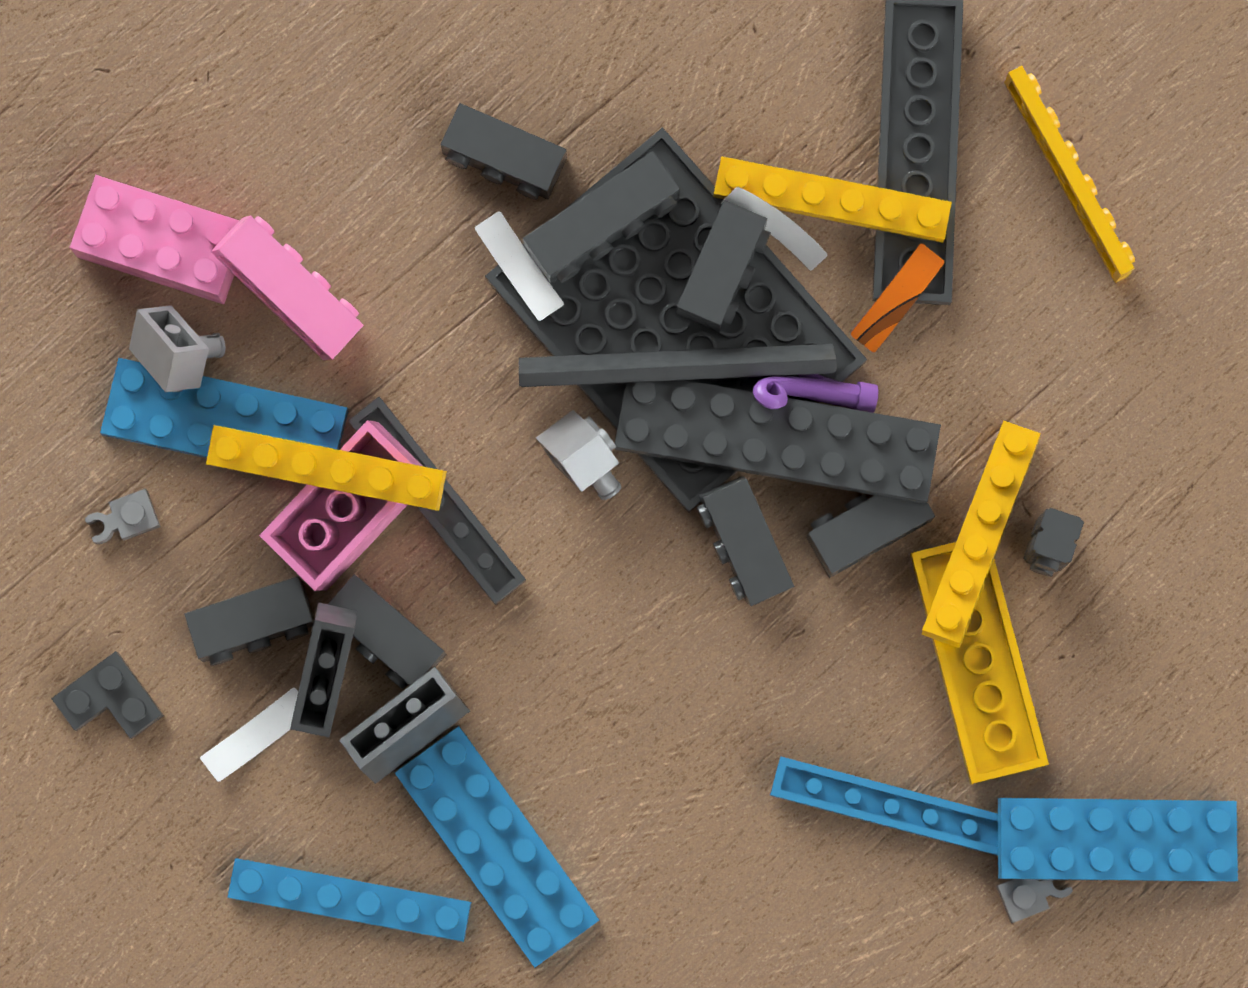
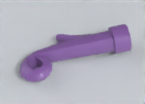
(773, 392)

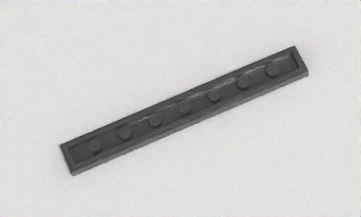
(677, 365)

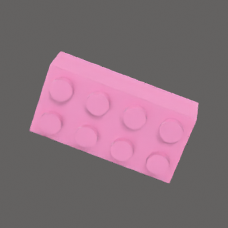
(153, 238)
(331, 528)

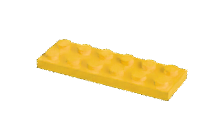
(984, 679)

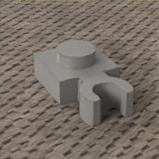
(130, 516)
(1027, 896)

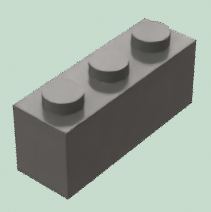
(503, 152)
(723, 266)
(864, 530)
(744, 541)
(250, 621)
(388, 634)
(324, 669)
(404, 725)

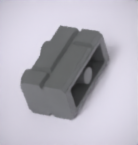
(1053, 541)

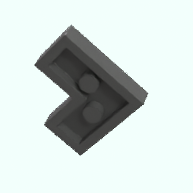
(109, 687)

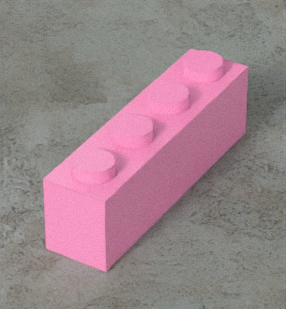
(287, 287)

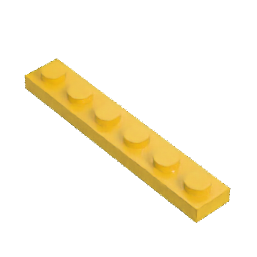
(1077, 187)
(836, 199)
(326, 467)
(981, 534)

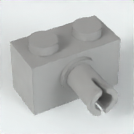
(172, 348)
(582, 453)

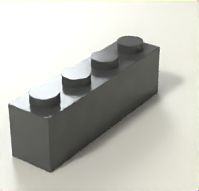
(602, 218)

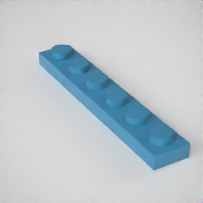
(886, 805)
(349, 899)

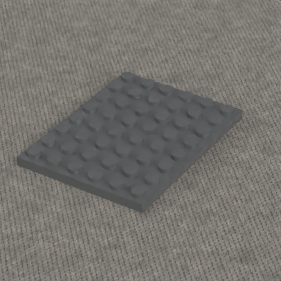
(632, 300)

